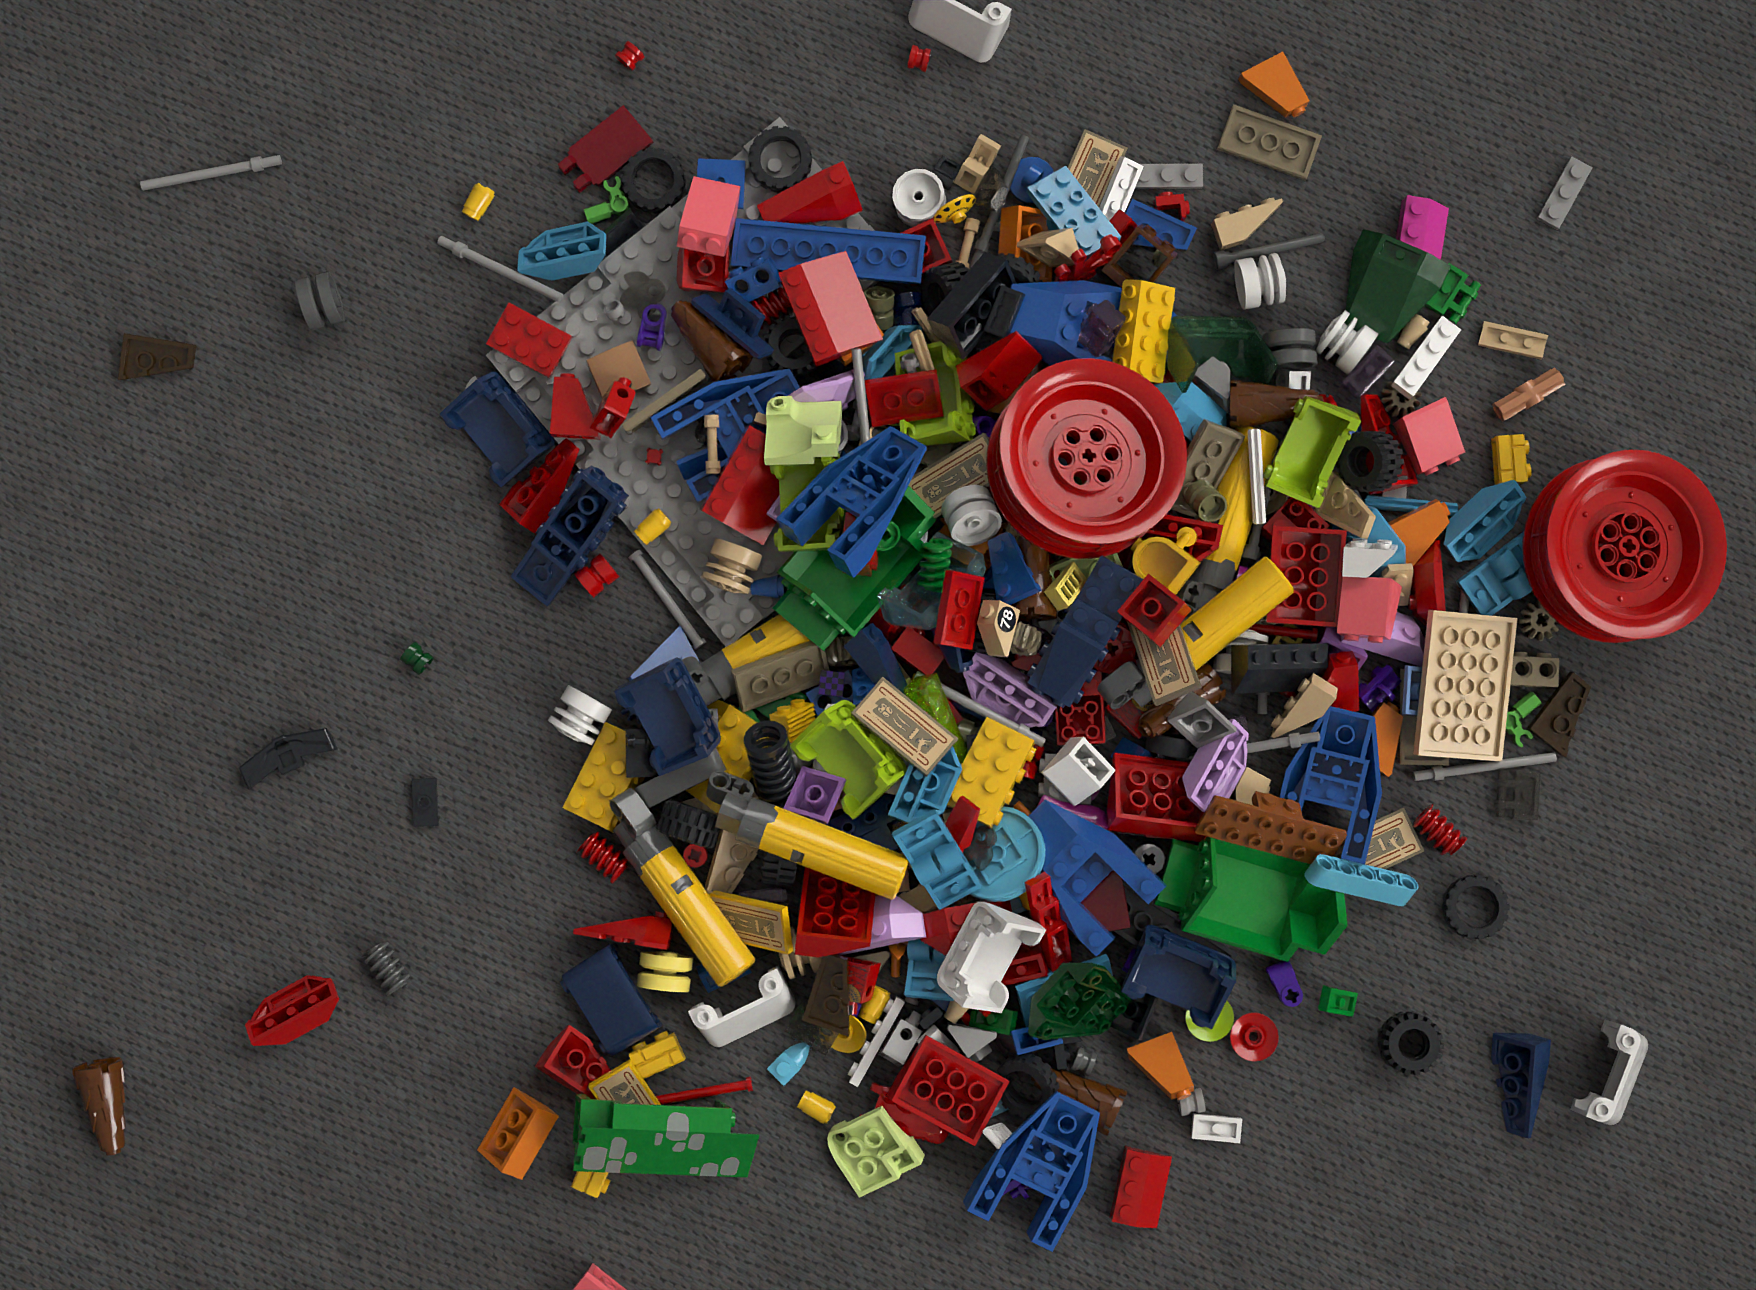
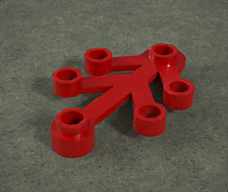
(1086, 270)

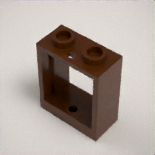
(1118, 274)

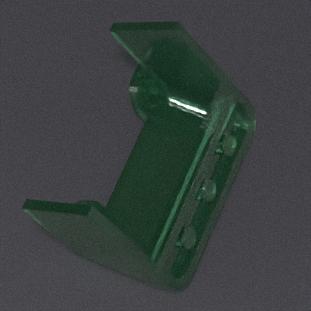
(1228, 339)

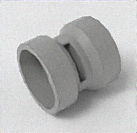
(1193, 1103)

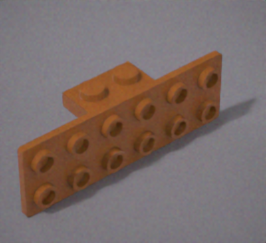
(1269, 826)

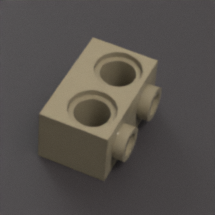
(1531, 675)

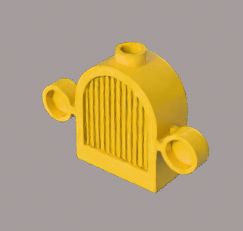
(1166, 559)

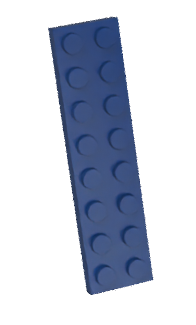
(871, 253)

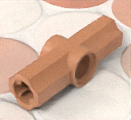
(1528, 394)

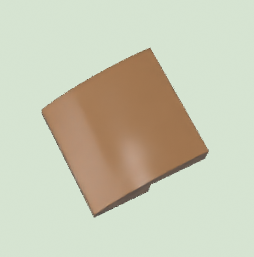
(617, 363)

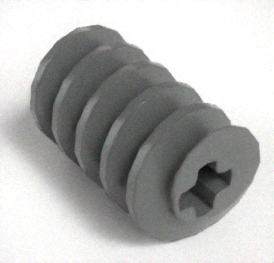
(1156, 856)
(386, 968)

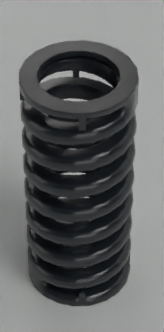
(771, 765)

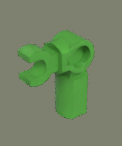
(618, 204)
(1521, 710)

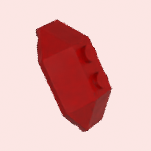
(1207, 534)
(1427, 584)
(944, 925)
(293, 1011)

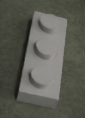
(1171, 176)
(1564, 193)

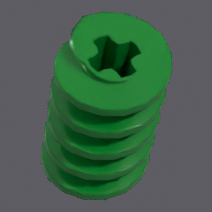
(936, 563)

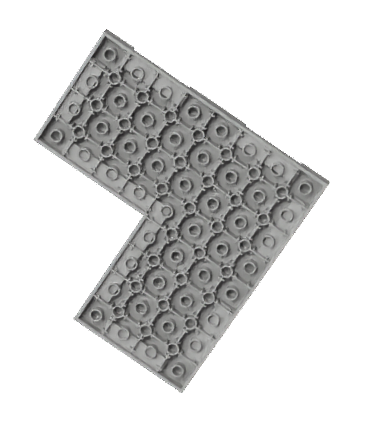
(688, 541)

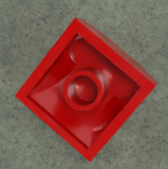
(702, 271)

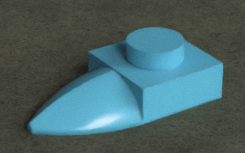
(789, 1062)

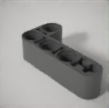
(677, 781)

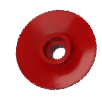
(1266, 1039)

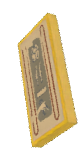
(757, 921)
(623, 1084)

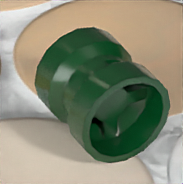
(416, 658)

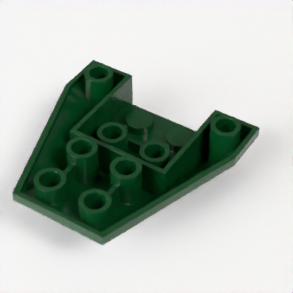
(1390, 283)
(1076, 1002)

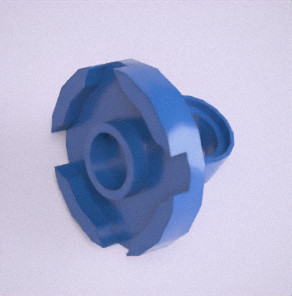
(1028, 172)

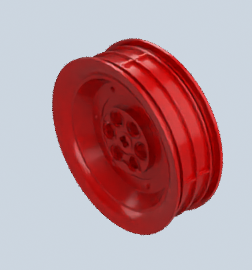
(1130, 423)
(1681, 554)

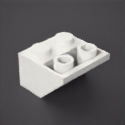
(1364, 558)
(1078, 770)

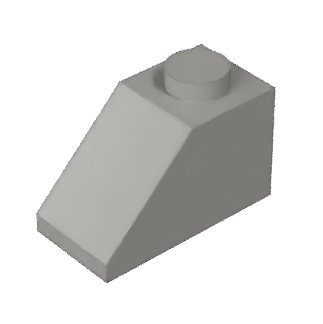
(1214, 381)

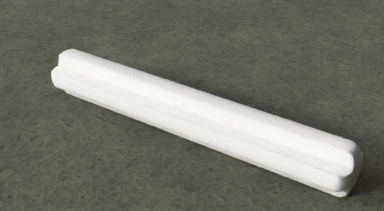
(1256, 476)

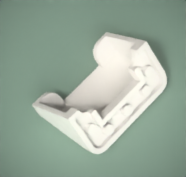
(962, 27)
(983, 954)
(774, 1004)
(1631, 1053)

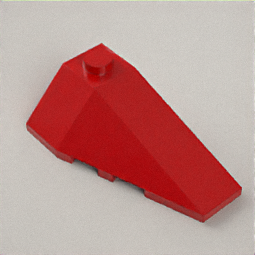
(541, 491)
(573, 1061)

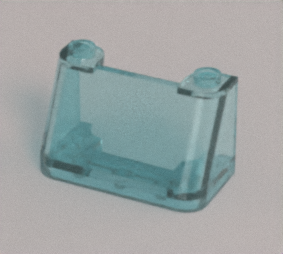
(920, 607)

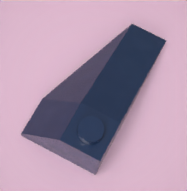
(876, 657)
(1523, 1070)

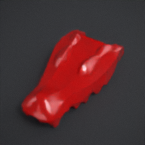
(908, 1121)

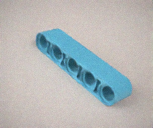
(1361, 880)

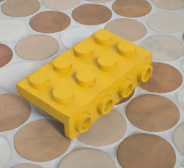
(1144, 334)
(731, 750)
(992, 770)
(602, 779)

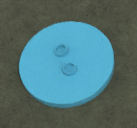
(1016, 858)

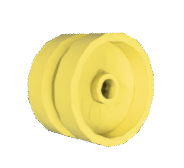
(665, 969)

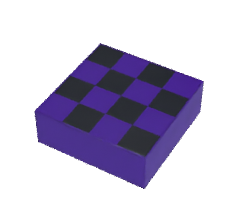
(831, 683)

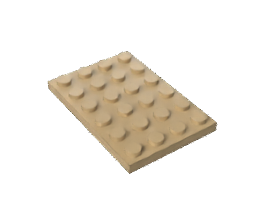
(1465, 686)

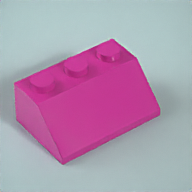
(1422, 224)

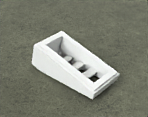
(997, 1134)

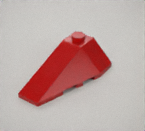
(816, 199)
(1376, 419)
(645, 931)

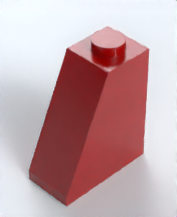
(570, 410)
(1343, 674)

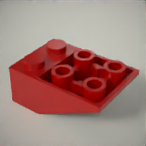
(997, 370)
(1084, 718)

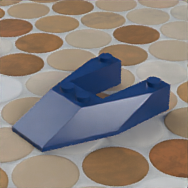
(1053, 316)
(735, 403)
(864, 483)
(1341, 773)
(1078, 860)
(1046, 1154)

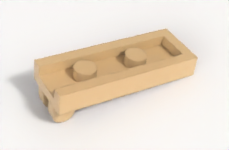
(1513, 340)

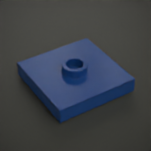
(724, 171)

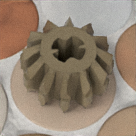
(1392, 399)
(1541, 630)
(1025, 640)
(838, 655)

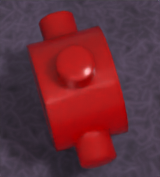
(654, 456)

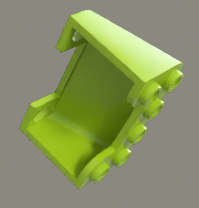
(956, 403)

